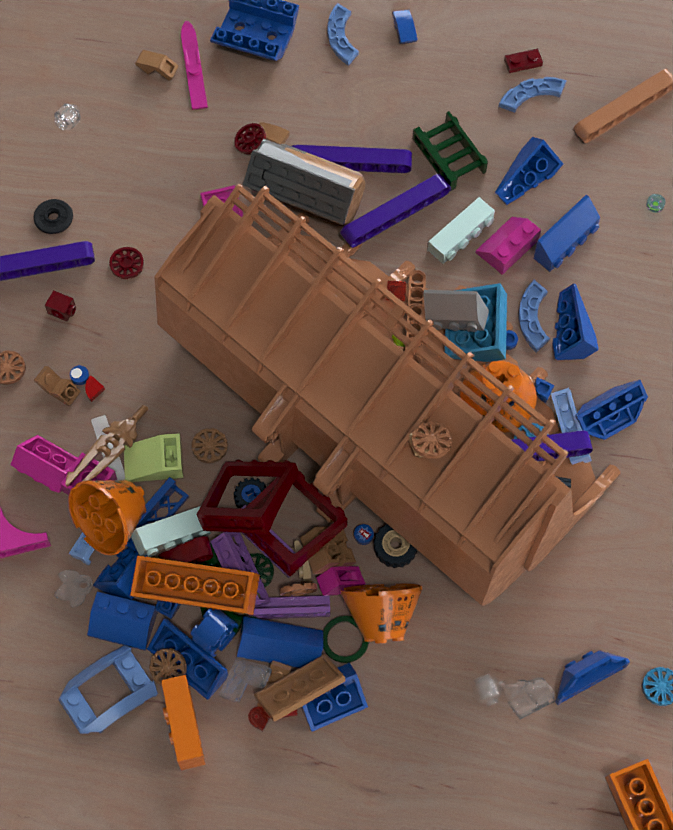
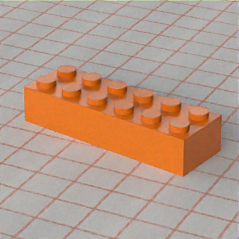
(195, 585)

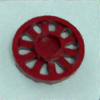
(249, 138)
(126, 263)

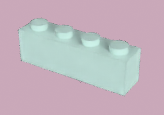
(461, 230)
(168, 533)

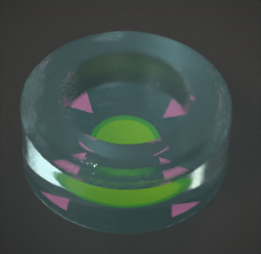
(655, 203)

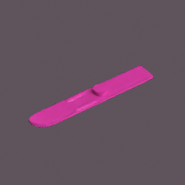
(193, 67)

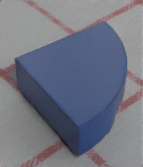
(543, 389)

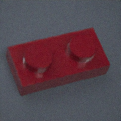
(523, 60)

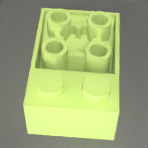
(154, 459)

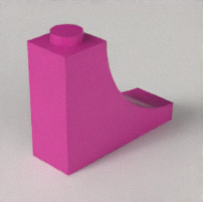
(16, 541)

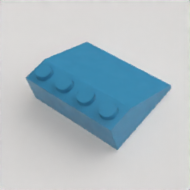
(490, 343)

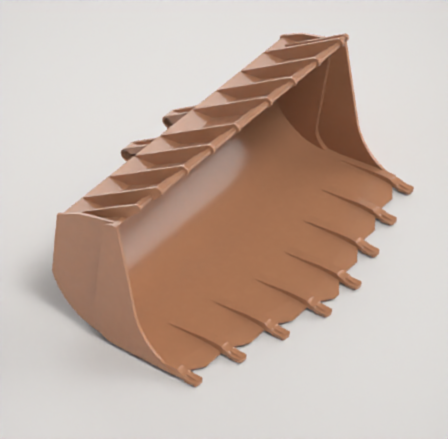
(316, 356)

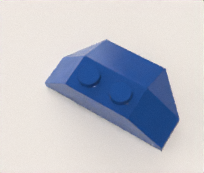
(612, 410)
(588, 672)

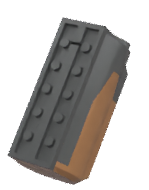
(305, 181)

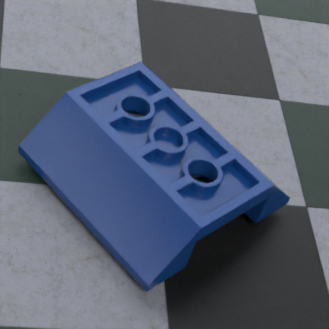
(259, 21)

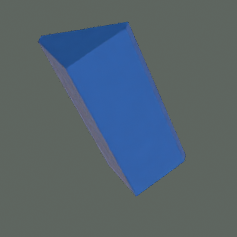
(279, 642)
(202, 671)

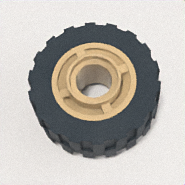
(389, 555)

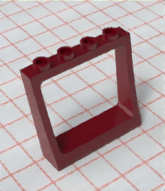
(246, 520)
(275, 550)

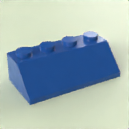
(567, 234)

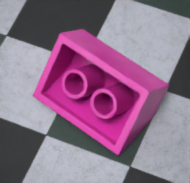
(509, 243)
(43, 462)

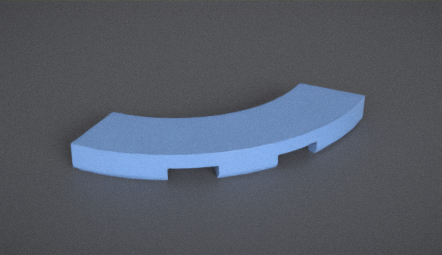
(336, 35)
(529, 89)
(528, 316)

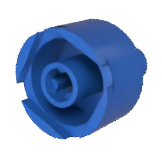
(214, 631)

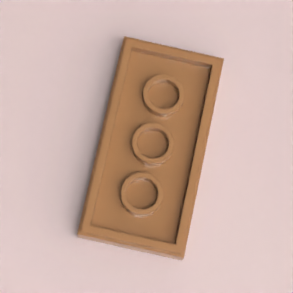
(299, 687)

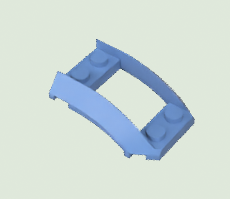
(133, 676)

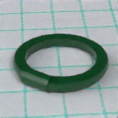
(342, 659)

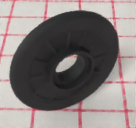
(55, 226)

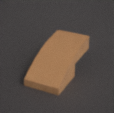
(275, 133)

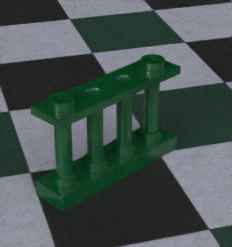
(441, 164)

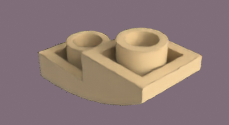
(304, 570)

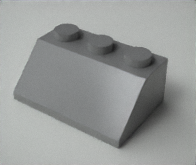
(455, 310)

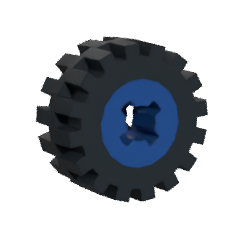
(245, 488)

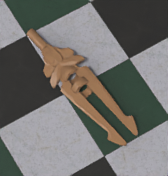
(118, 434)

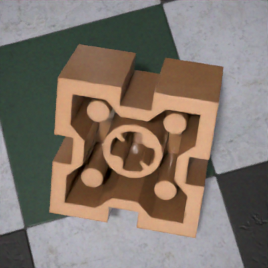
(332, 554)

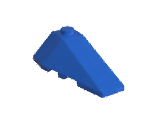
(532, 166)
(574, 329)
(118, 578)

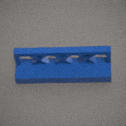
(158, 501)

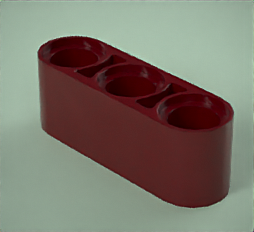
(193, 551)

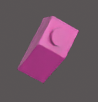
(339, 578)

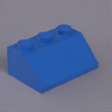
(121, 621)
(337, 702)

